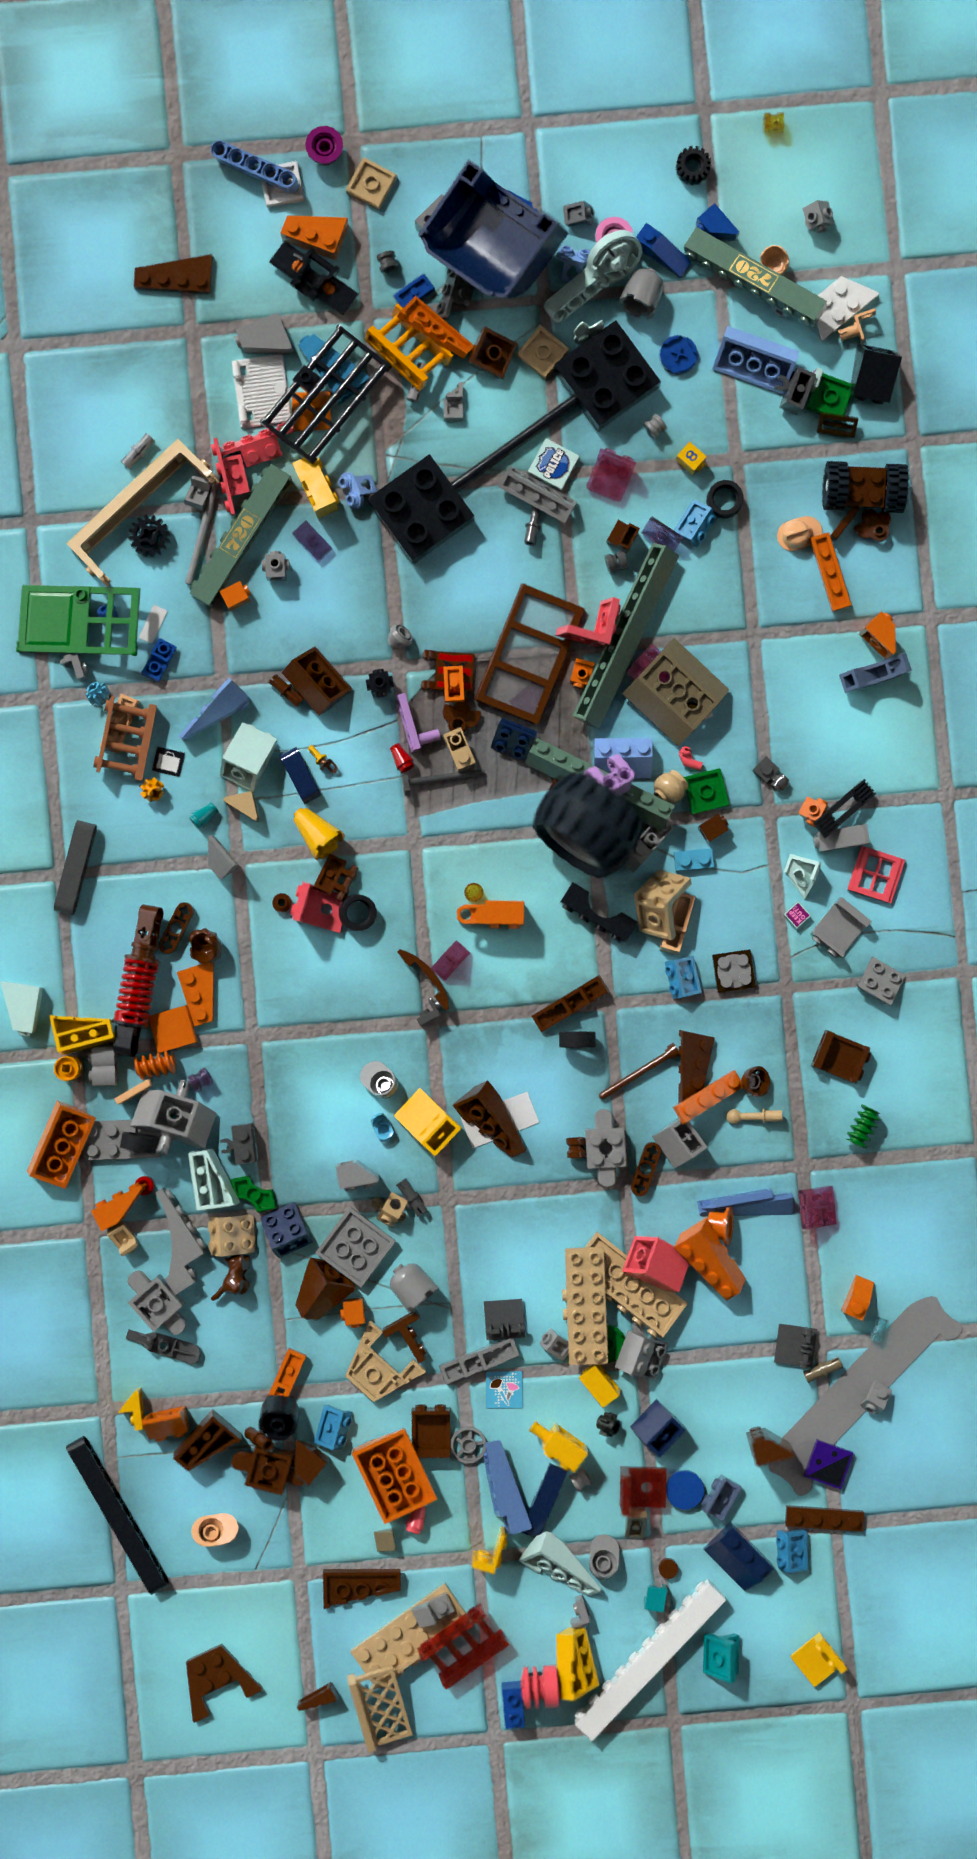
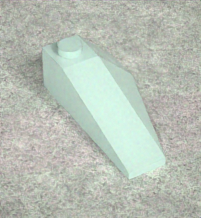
(553, 1557)

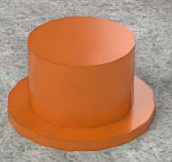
(723, 1224)

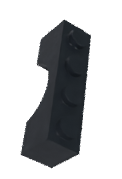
(619, 926)

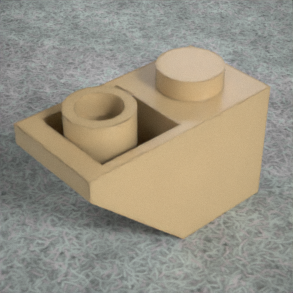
(459, 749)

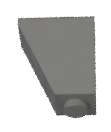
(264, 337)
(842, 838)

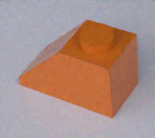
(858, 1297)

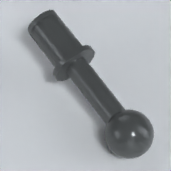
(532, 528)

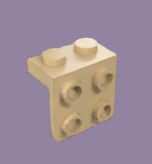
(231, 1235)

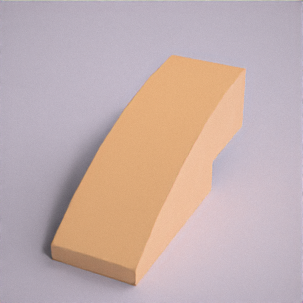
(681, 913)

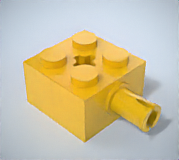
(561, 1445)

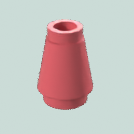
(415, 1522)

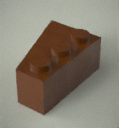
(207, 1439)

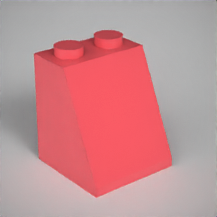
(656, 1263)

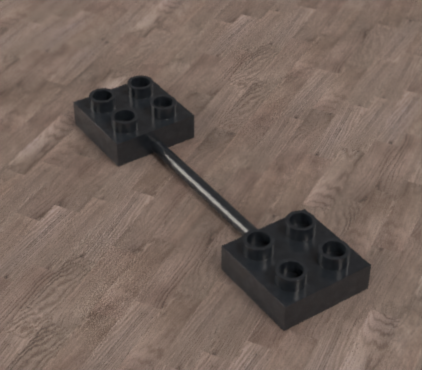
(603, 379)

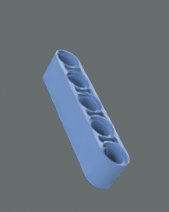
(248, 160)

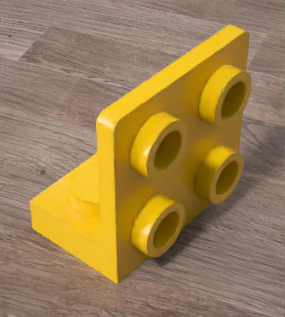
(483, 1561)
(817, 1659)

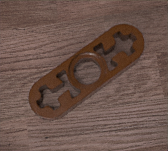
(175, 943)
(646, 1184)

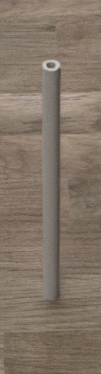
(203, 529)

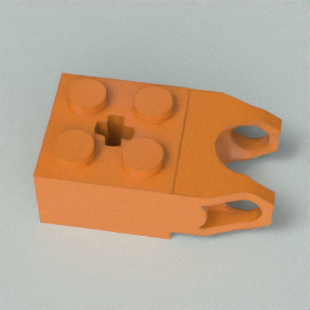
(495, 914)

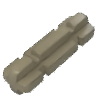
(377, 1203)

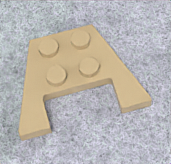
(373, 1373)

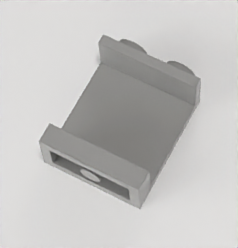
(839, 927)

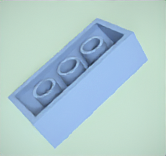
(754, 359)

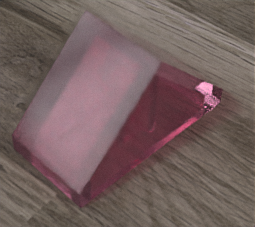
(450, 960)

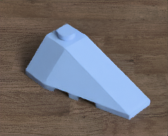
(226, 702)

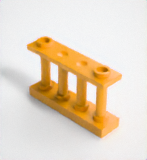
(398, 360)

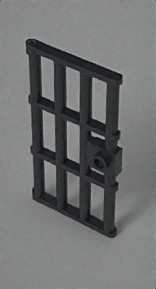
(313, 384)

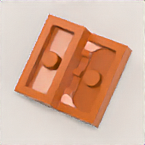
(172, 1029)

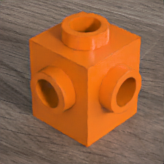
(813, 809)

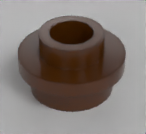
(288, 902)

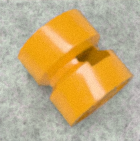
(68, 1068)

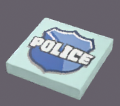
(553, 464)

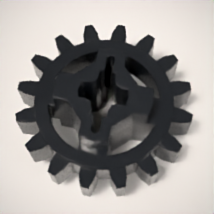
(142, 538)

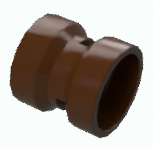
(576, 1147)

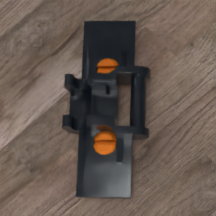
(308, 282)

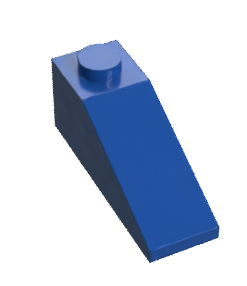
(662, 250)

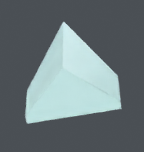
(802, 873)

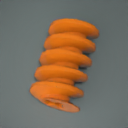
(155, 1066)

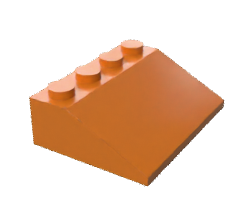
(393, 1475)

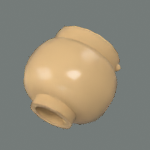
(670, 787)

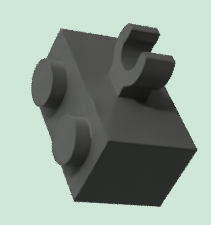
(795, 390)
(242, 1143)

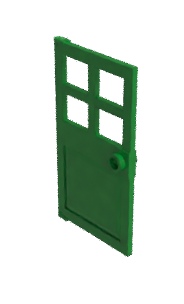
(59, 619)

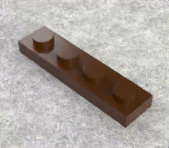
(824, 1518)

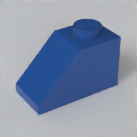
(717, 224)

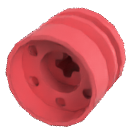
(540, 1687)

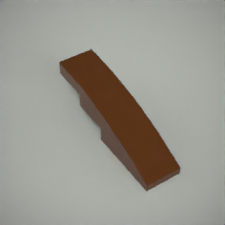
(570, 1003)

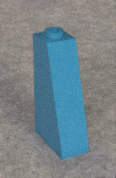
(311, 345)

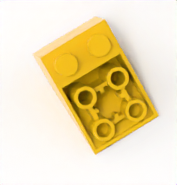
(427, 1122)

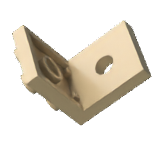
(656, 900)

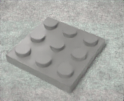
(355, 1246)

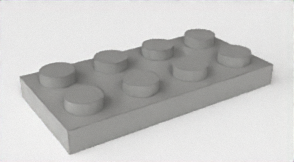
(106, 1138)

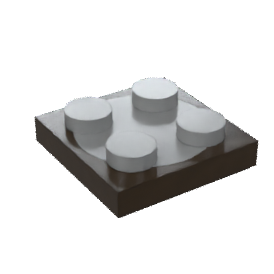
(733, 970)

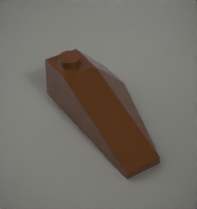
(487, 1112)

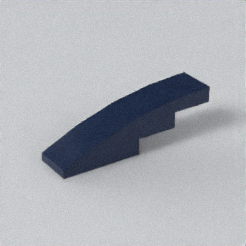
(545, 1499)

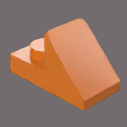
(453, 684)

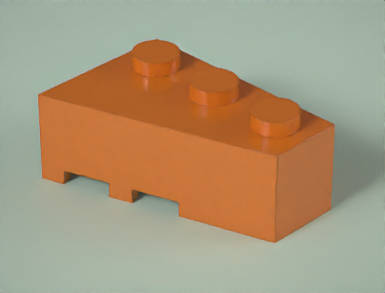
(316, 232)

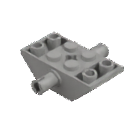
(192, 1122)

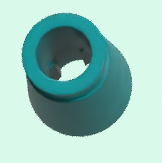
(203, 815)

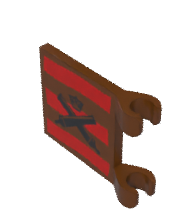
(446, 659)

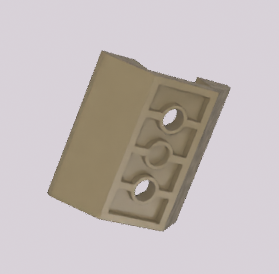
(667, 702)

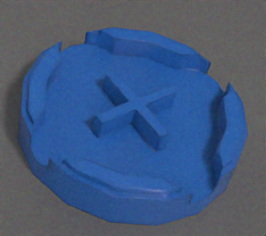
(678, 354)
(684, 1489)

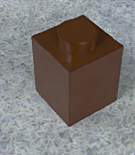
(713, 827)

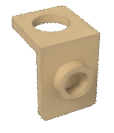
(389, 1215)

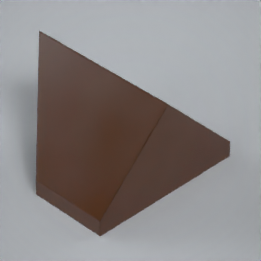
(308, 1462)

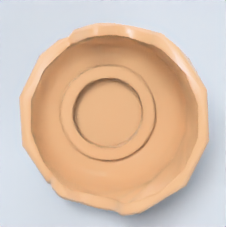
(775, 258)

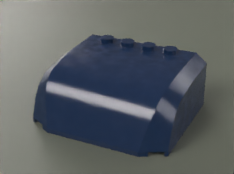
(490, 235)

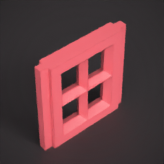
(892, 880)

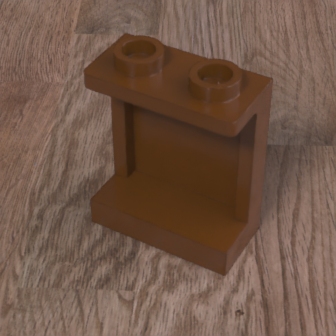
(841, 1057)
(431, 1431)

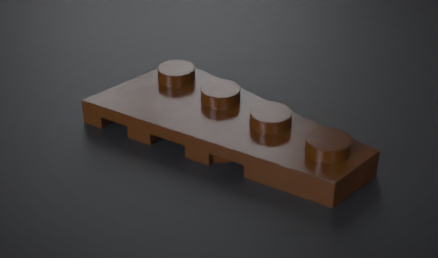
(182, 275)
(695, 1059)

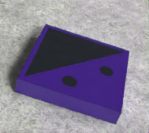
(828, 1464)

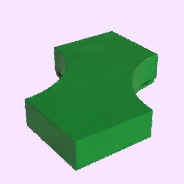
(261, 1198)

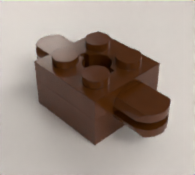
(267, 1469)

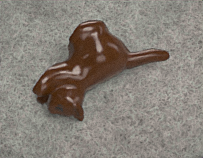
(235, 1280)

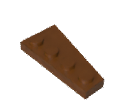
(354, 1584)

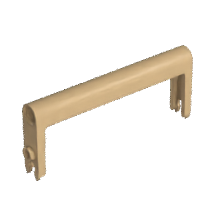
(130, 499)

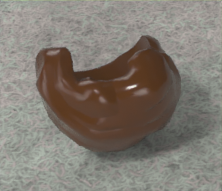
(205, 946)

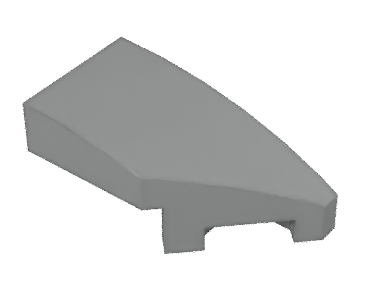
(454, 404)

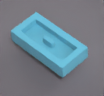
(693, 859)

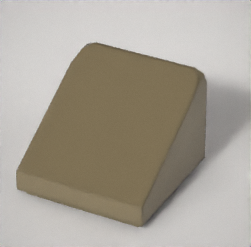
(385, 1540)

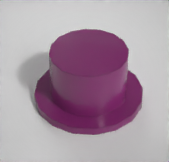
(324, 145)

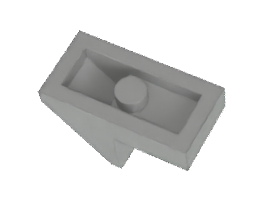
(432, 1610)

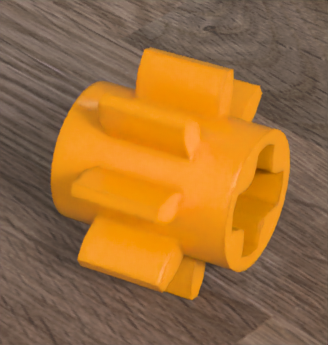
(152, 789)

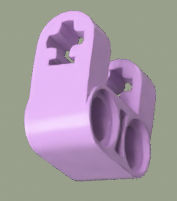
(620, 777)

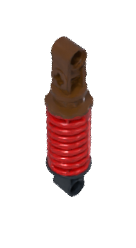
(137, 989)

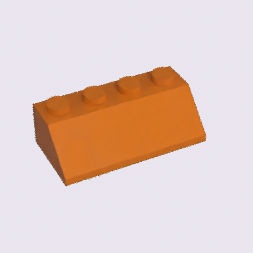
(60, 1144)

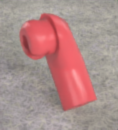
(687, 759)

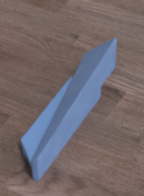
(750, 1203)
(503, 1489)

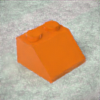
(881, 634)
(166, 1423)

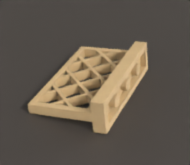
(362, 1707)

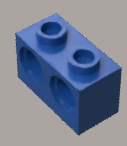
(513, 1704)

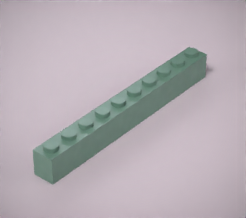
(629, 631)

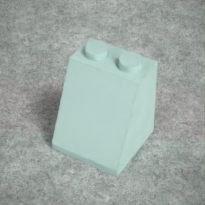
(247, 756)

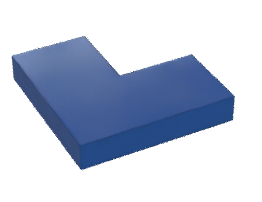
(419, 287)

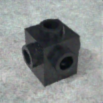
(379, 690)

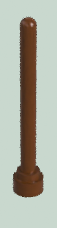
(671, 1052)

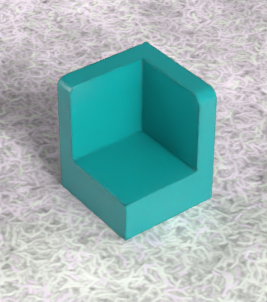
(655, 1598)

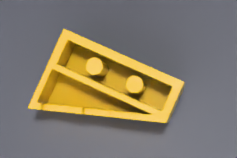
(316, 487)

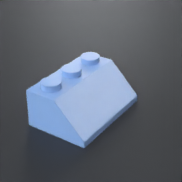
(635, 752)

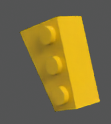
(78, 1034)
(574, 1664)

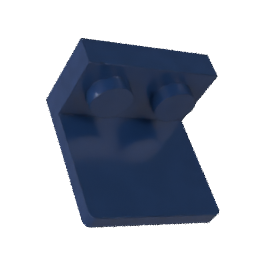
(285, 1230)

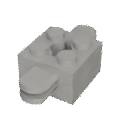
(605, 1147)
(156, 1302)

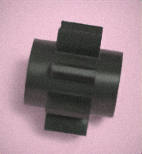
(608, 1424)

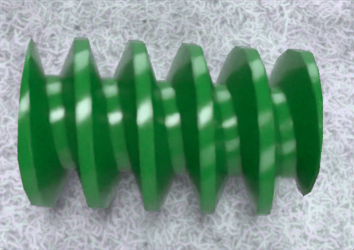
(863, 1126)

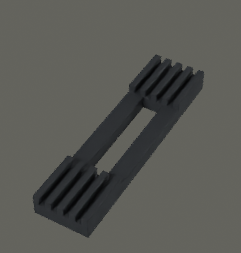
(861, 793)

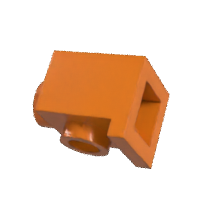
(581, 665)

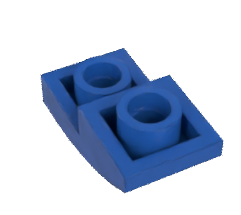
(159, 660)

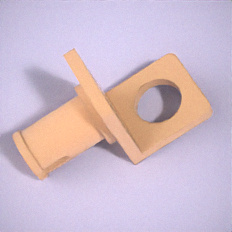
(855, 330)

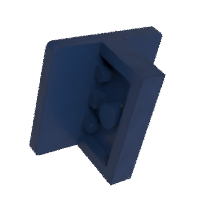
(513, 739)

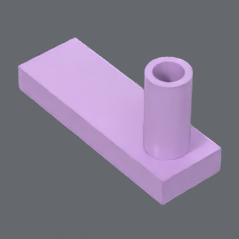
(413, 738)

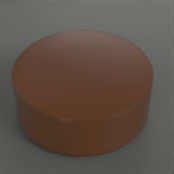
(668, 1568)

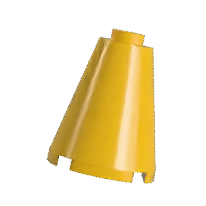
(317, 833)

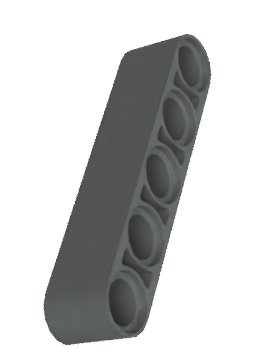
(75, 867)

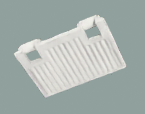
(260, 389)

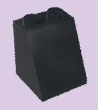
(874, 373)

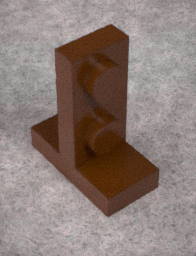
(408, 1333)

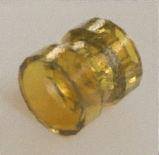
(773, 122)
(473, 892)

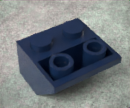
(658, 1428)

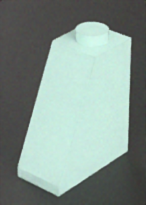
(22, 1005)

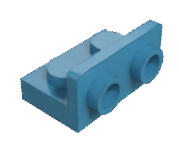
(696, 522)
(682, 977)
(333, 1428)
(792, 1550)

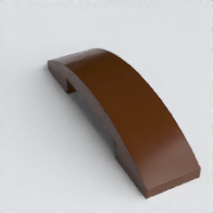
(410, 959)

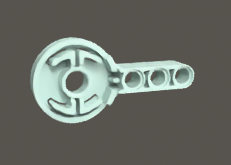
(593, 277)

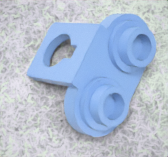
(572, 258)
(353, 489)

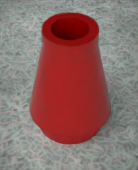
(401, 758)

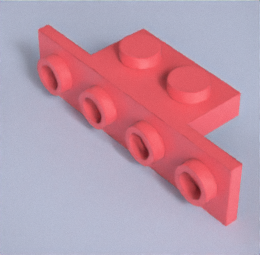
(256, 448)
(233, 475)

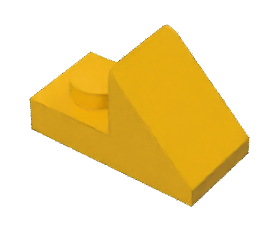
(135, 1404)

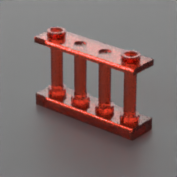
(473, 1659)

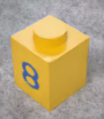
(691, 458)

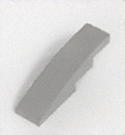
(479, 1360)

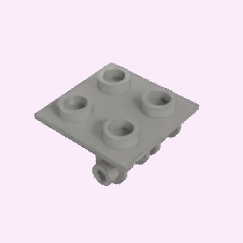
(881, 981)

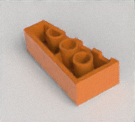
(710, 1259)

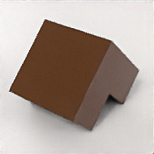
(623, 536)

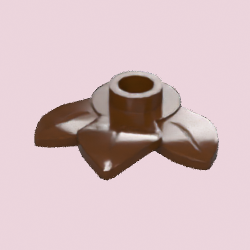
(871, 523)
(461, 713)

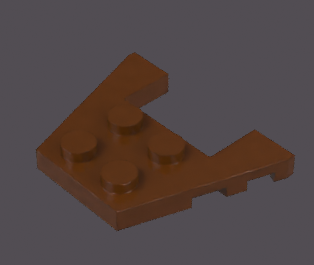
(212, 1671)

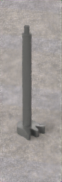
(436, 778)

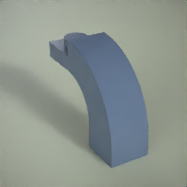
(875, 673)

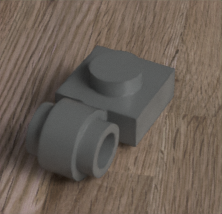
(767, 770)

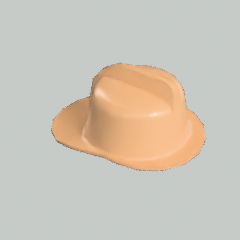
(797, 532)
(214, 1529)

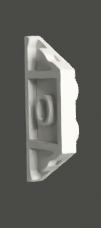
(844, 301)

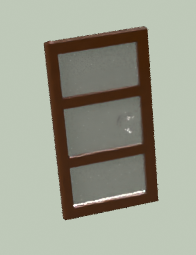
(528, 654)

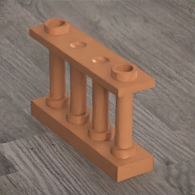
(140, 751)

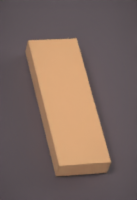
(121, 718)

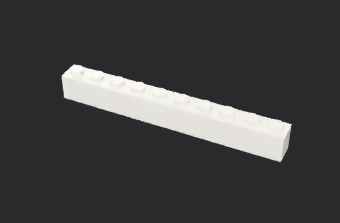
(649, 1659)

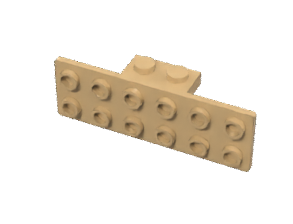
(585, 1305)

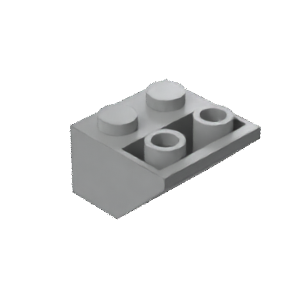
(679, 1142)
(354, 1174)
(641, 1355)

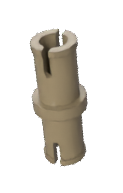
(823, 1369)

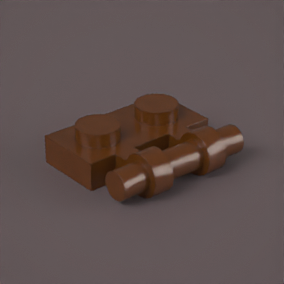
(330, 874)

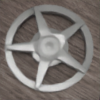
(468, 1444)

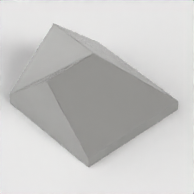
(220, 859)

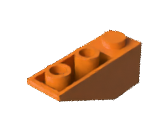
(115, 1211)

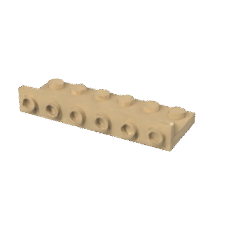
(644, 1302)
(399, 1639)

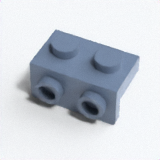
(721, 1497)

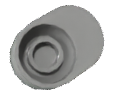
(379, 1080)
(604, 1557)

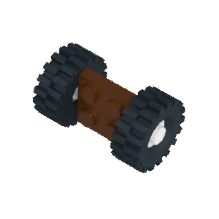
(865, 487)

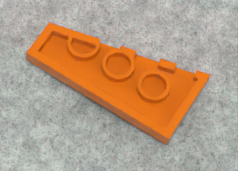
(429, 323)

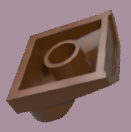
(492, 352)

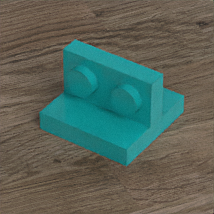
(721, 1656)

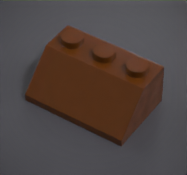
(316, 680)
(767, 1446)

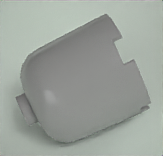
(642, 293)
(412, 1285)

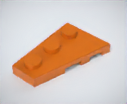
(198, 991)

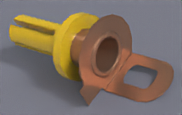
(321, 759)

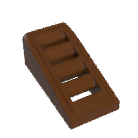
(322, 1696)

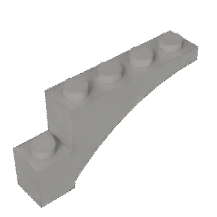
(184, 1244)

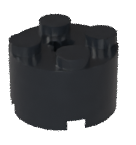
(279, 1417)

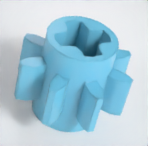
(97, 693)

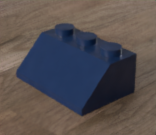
(738, 1557)

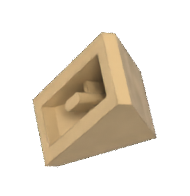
(244, 803)

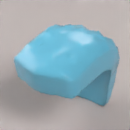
(382, 1127)

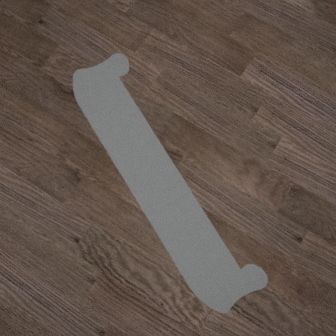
(880, 1362)

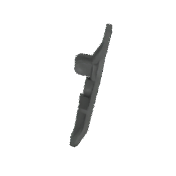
(175, 1348)

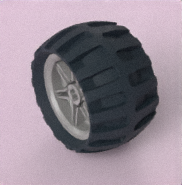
(588, 825)

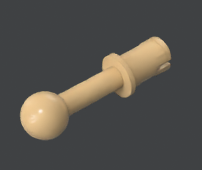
(734, 1116)

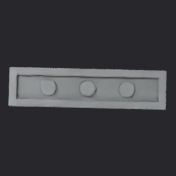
(537, 494)

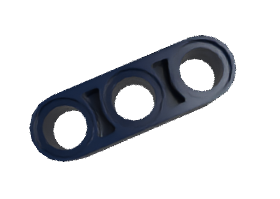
(300, 775)

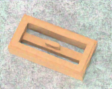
(133, 1091)

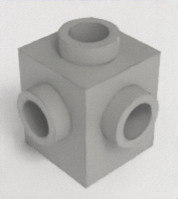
(818, 216)
(279, 571)

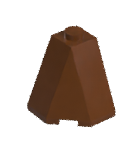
(321, 1289)

